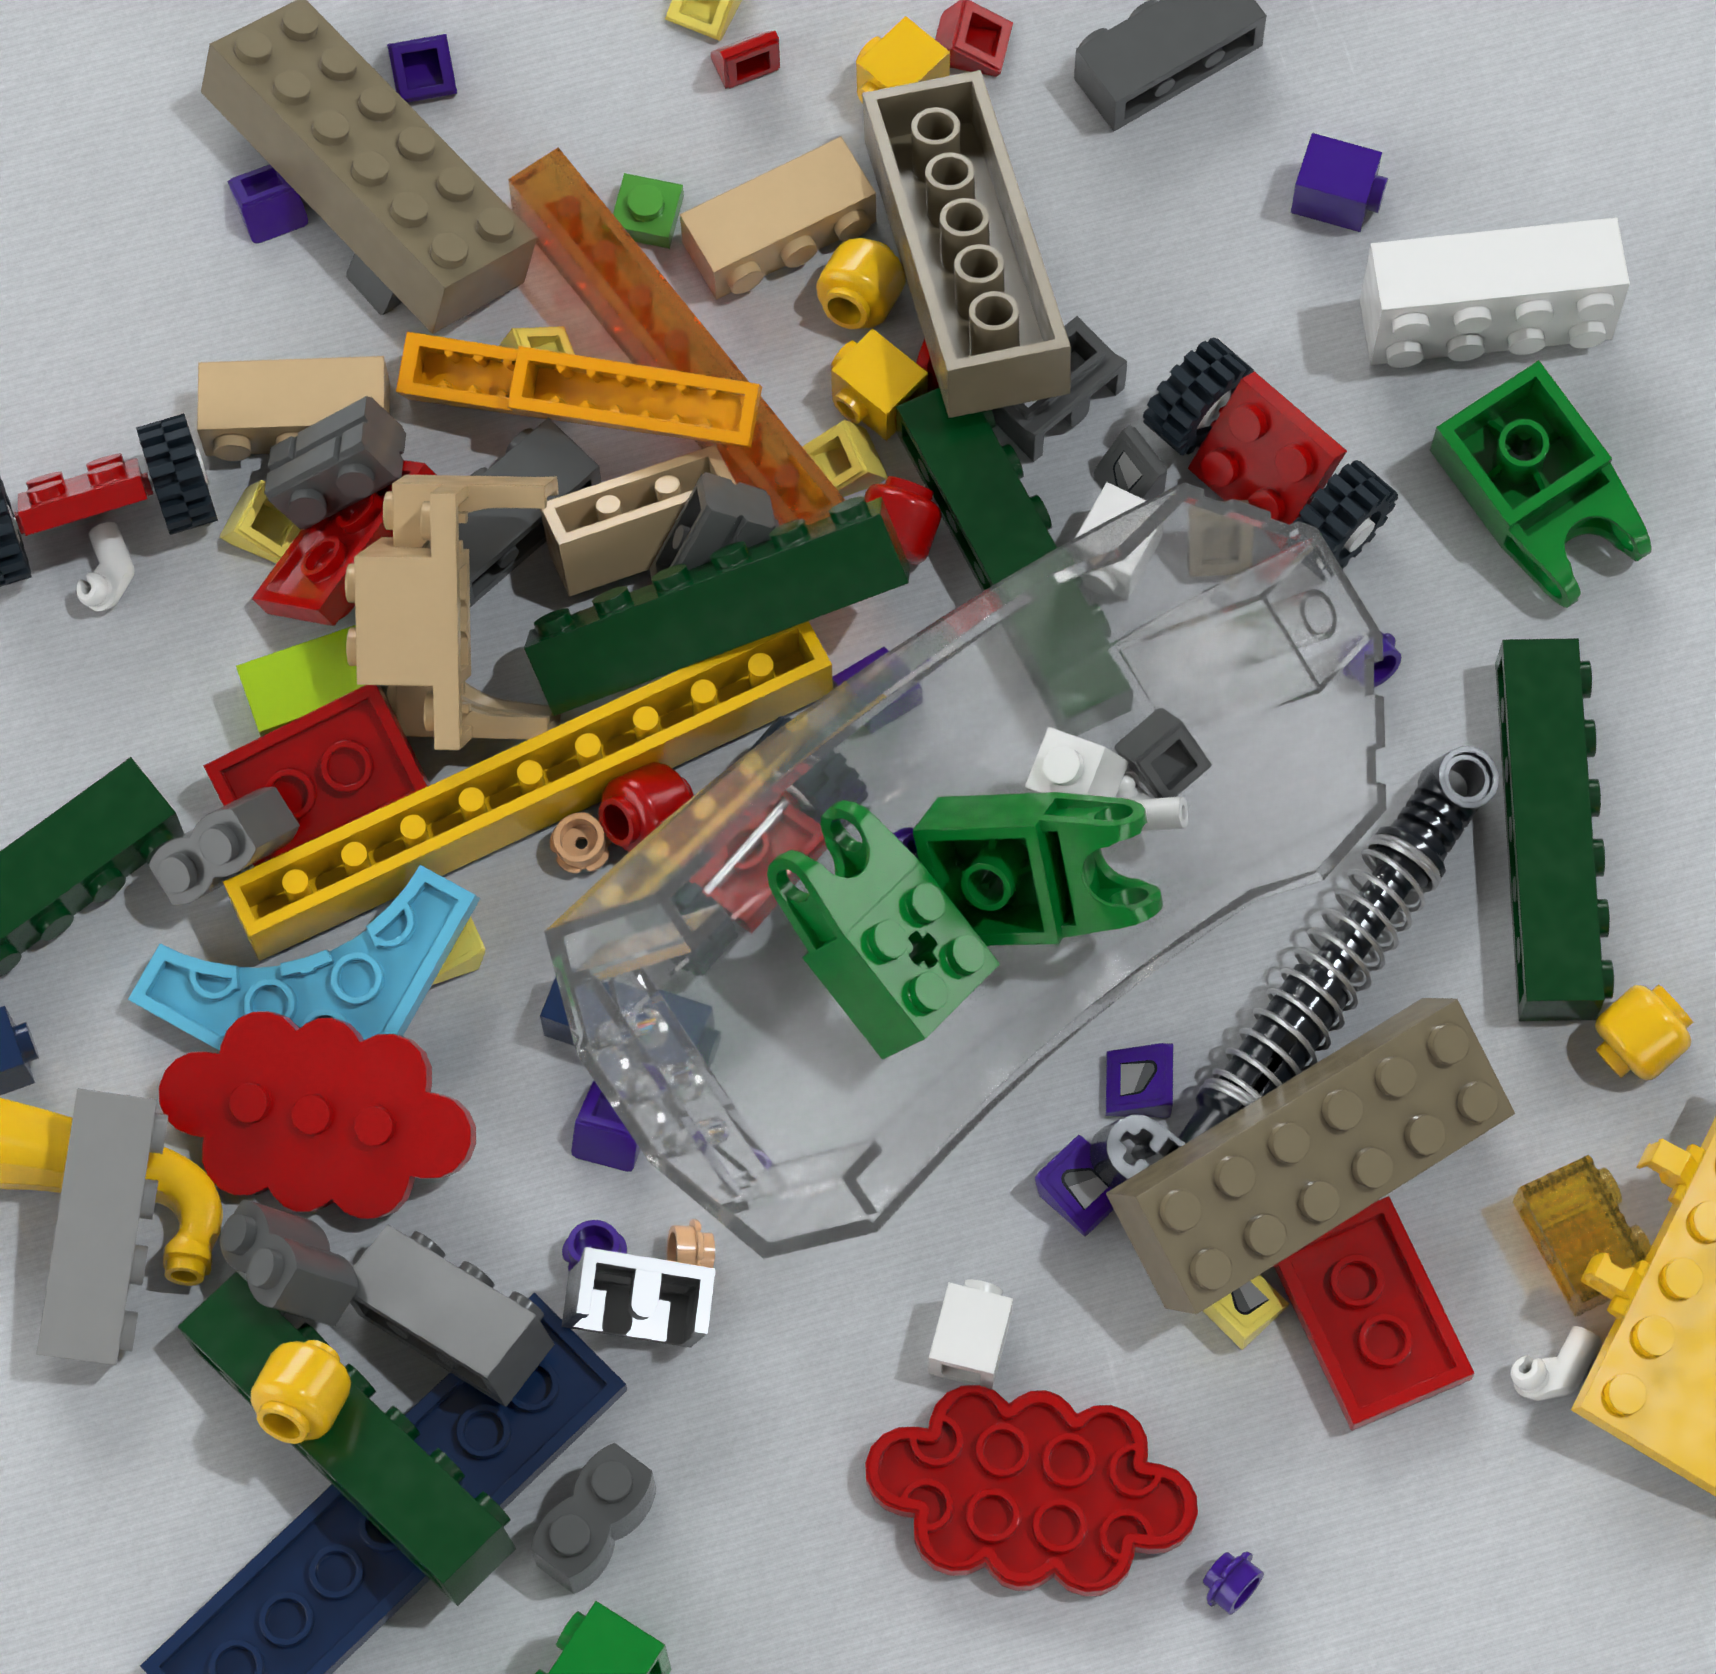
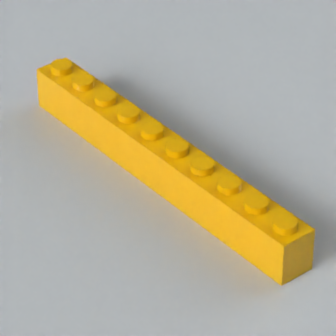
(526, 787)

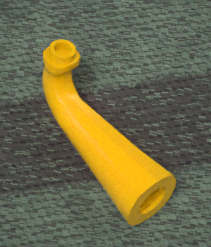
(35, 1157)

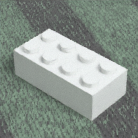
(1493, 292)

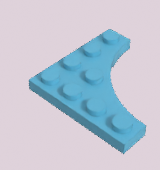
(368, 981)

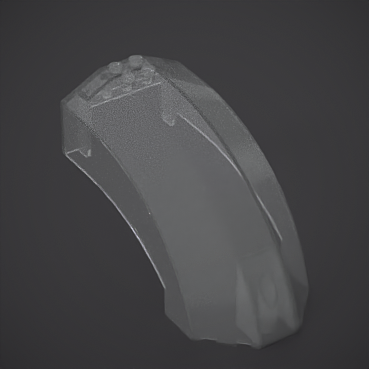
(697, 985)

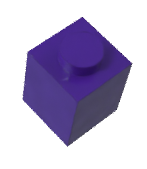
(1338, 183)

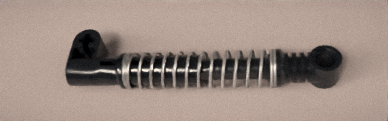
(1313, 995)

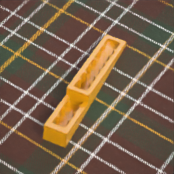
(578, 389)

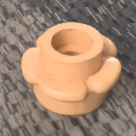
(564, 841)
(690, 1245)

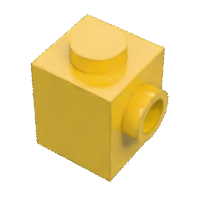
(900, 59)
(873, 380)

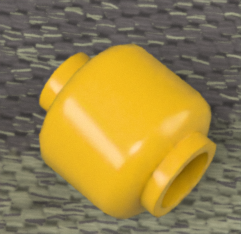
(860, 283)
(1643, 1032)
(300, 1391)

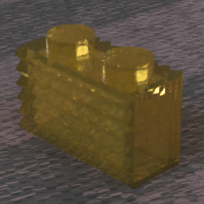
(1575, 1218)

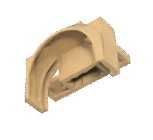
(416, 610)

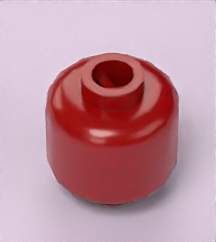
(911, 513)
(640, 802)

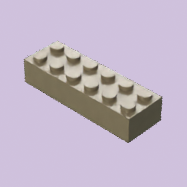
(368, 164)
(966, 244)
(1310, 1154)

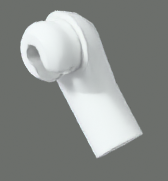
(114, 572)
(1161, 812)
(1559, 1374)

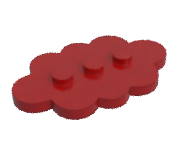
(317, 1115)
(1031, 1490)

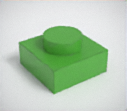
(649, 209)

